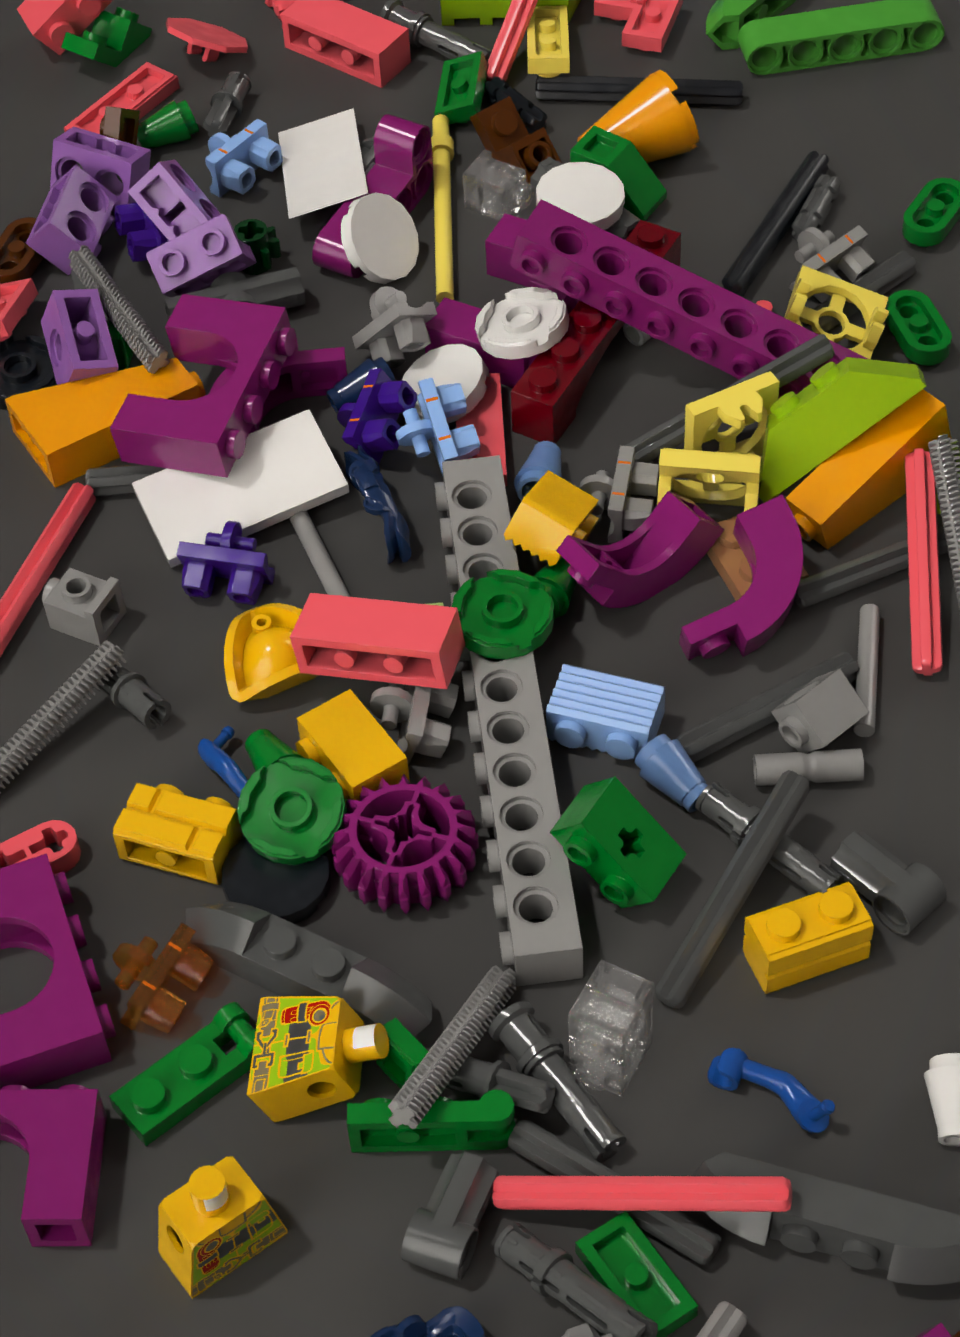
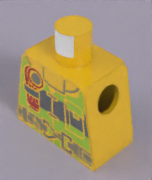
(309, 1054)
(214, 1225)

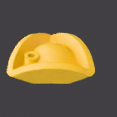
(260, 653)

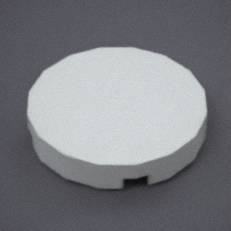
(584, 191)
(380, 238)
(522, 324)
(449, 366)

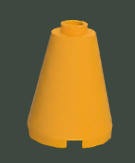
(652, 119)

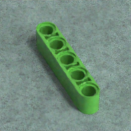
(839, 35)

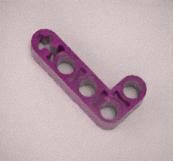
(400, 170)

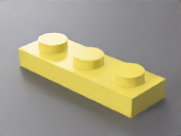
(548, 42)

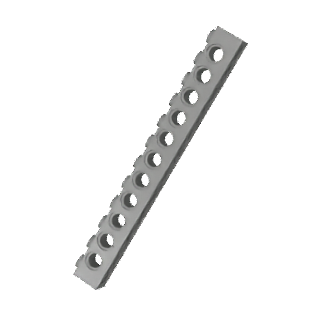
(513, 746)

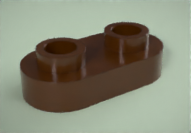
(16, 257)

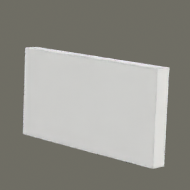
(279, 474)

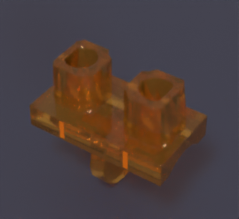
(150, 1000)

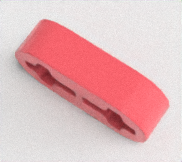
(35, 843)

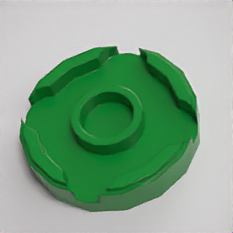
(504, 614)
(291, 810)

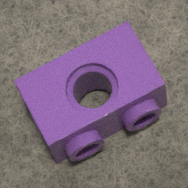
(77, 335)

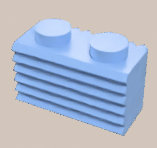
(604, 712)

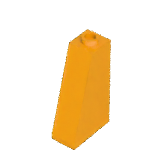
(71, 422)
(865, 472)

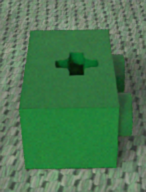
(618, 843)

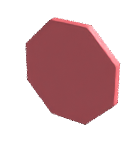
(206, 35)

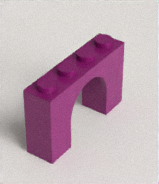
(457, 320)
(211, 430)
(60, 1027)
(65, 1148)

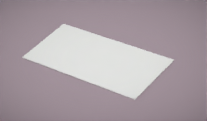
(322, 163)

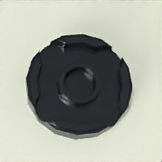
(24, 367)
(275, 887)

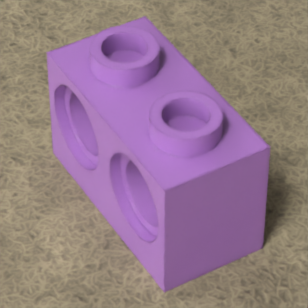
(101, 159)
(172, 199)
(72, 216)

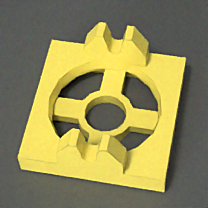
(868, 302)
(737, 407)
(710, 487)

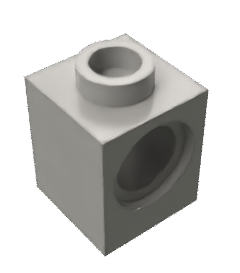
(819, 712)

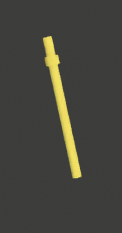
(442, 156)

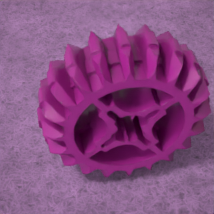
(422, 864)

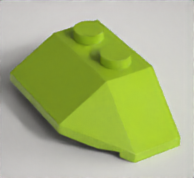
(829, 415)

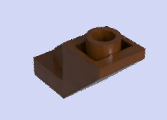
(508, 138)

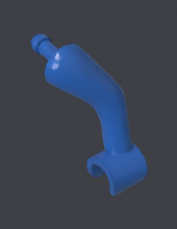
(221, 762)
(806, 1109)

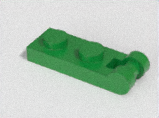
(187, 1076)
(446, 1126)

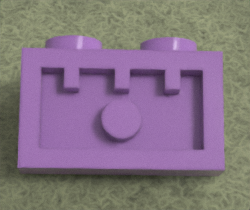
(199, 257)

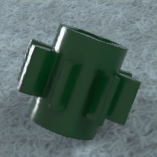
(262, 243)

